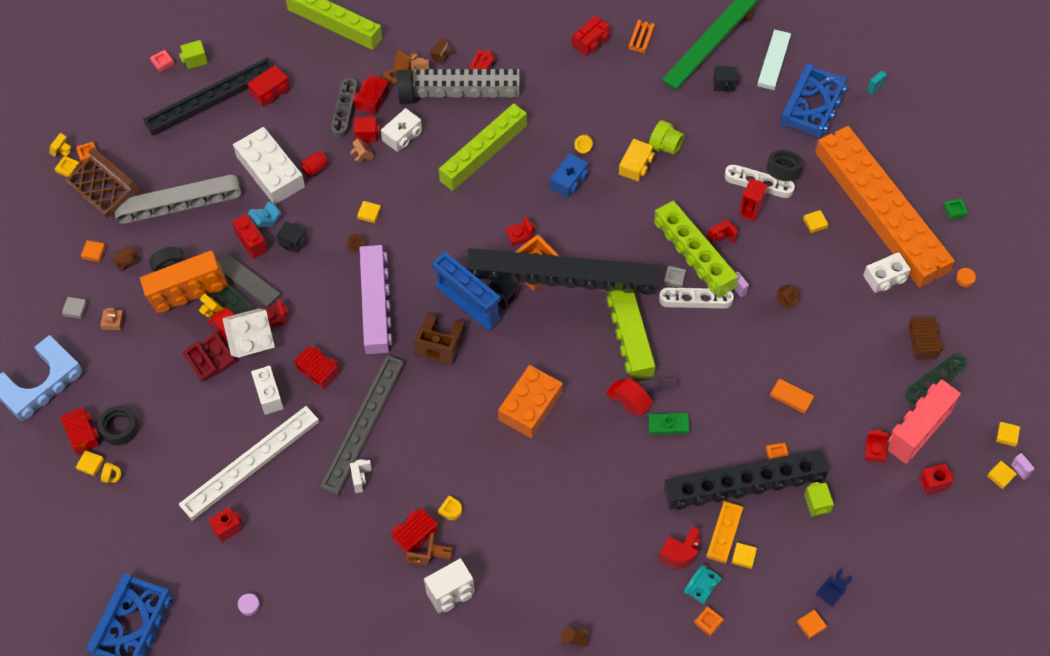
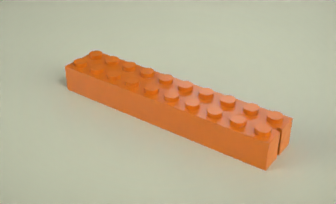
(884, 206)

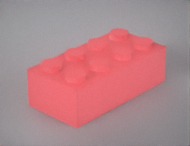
(923, 421)

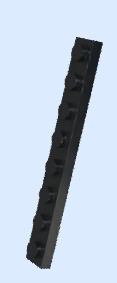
(205, 97)

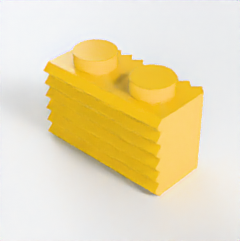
(636, 160)

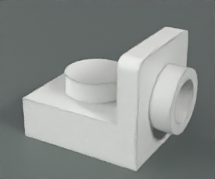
(358, 469)

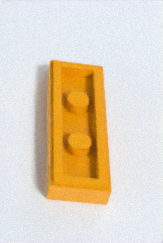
(724, 532)

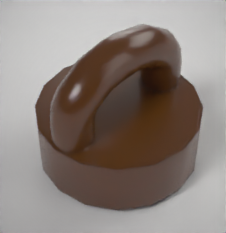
(354, 243)

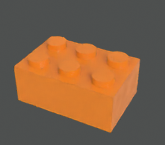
(530, 401)

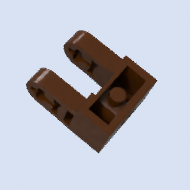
(438, 345)

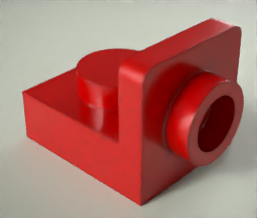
(483, 60)
(721, 230)
(520, 232)
(276, 314)
(876, 446)

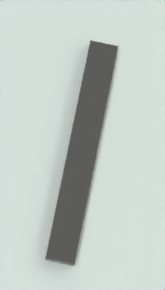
(362, 425)

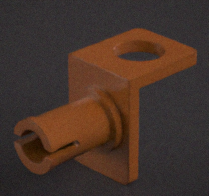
(402, 62)
(432, 551)

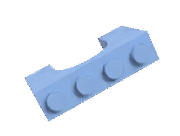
(62, 372)

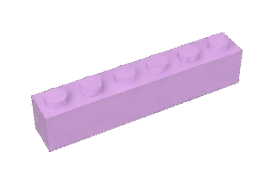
(374, 299)

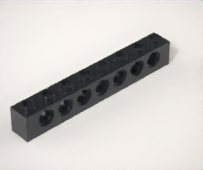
(812, 460)

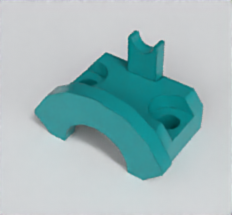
(702, 584)

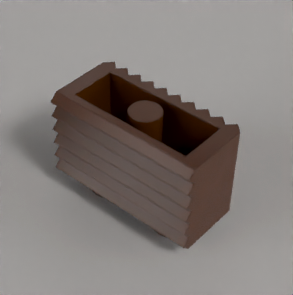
(925, 338)

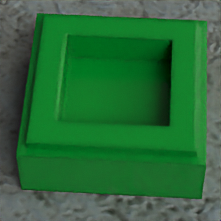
(955, 209)

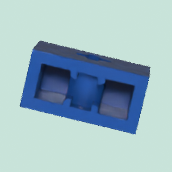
(569, 175)

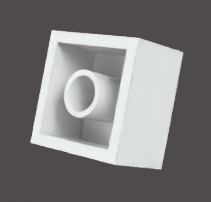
(248, 332)
(449, 586)

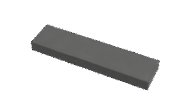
(248, 281)

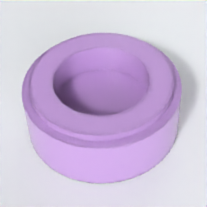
(248, 604)

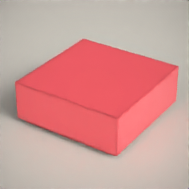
(162, 61)

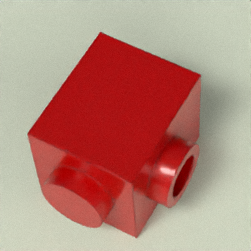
(366, 129)
(226, 524)

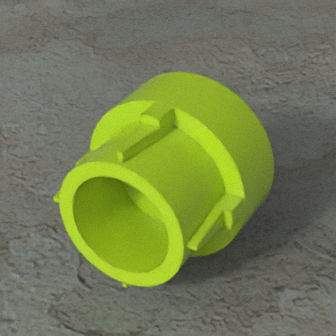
(666, 138)

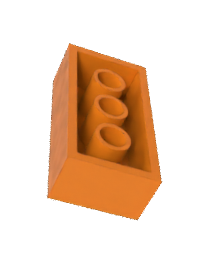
(183, 282)

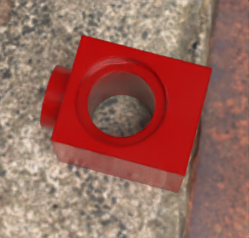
(932, 485)

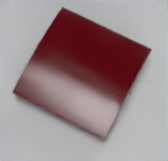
(209, 356)

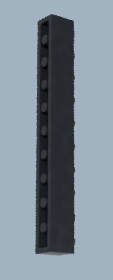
(563, 271)

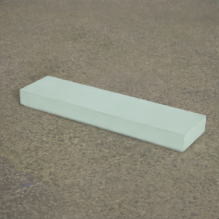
(774, 59)

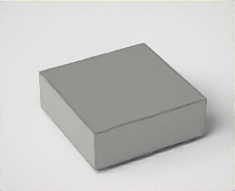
(674, 277)
(74, 307)

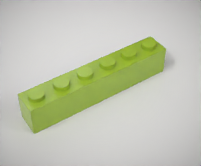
(338, 20)
(483, 147)
(631, 333)

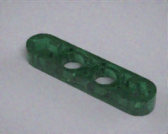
(934, 377)

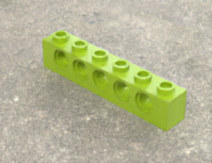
(695, 249)

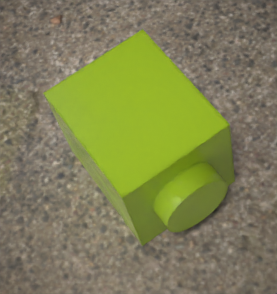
(193, 54)
(818, 499)

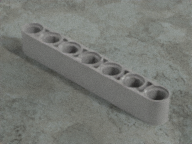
(178, 199)

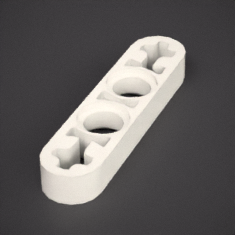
(761, 177)
(696, 301)

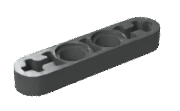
(344, 107)

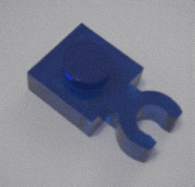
(833, 590)

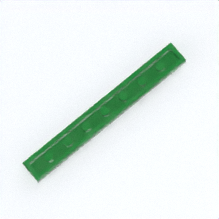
(708, 43)

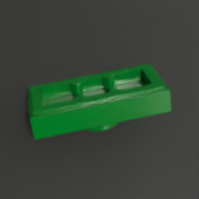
(668, 423)

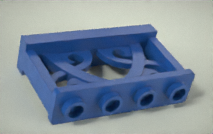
(808, 79)
(466, 291)
(124, 594)

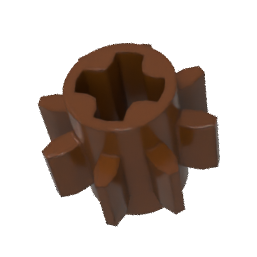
(787, 296)

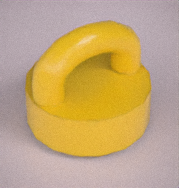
(583, 143)
(107, 472)

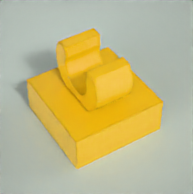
(60, 145)
(210, 306)

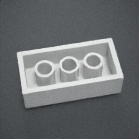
(269, 165)

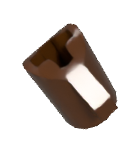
(440, 51)
(124, 257)
(574, 637)

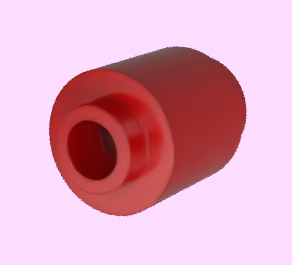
(314, 163)

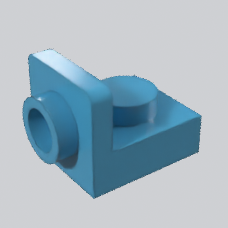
(265, 217)

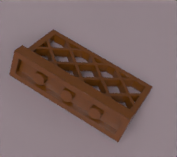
(114, 174)

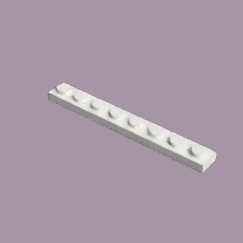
(248, 463)

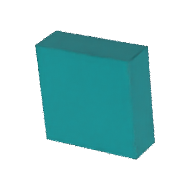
(877, 82)

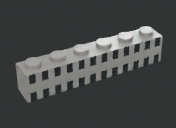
(466, 83)

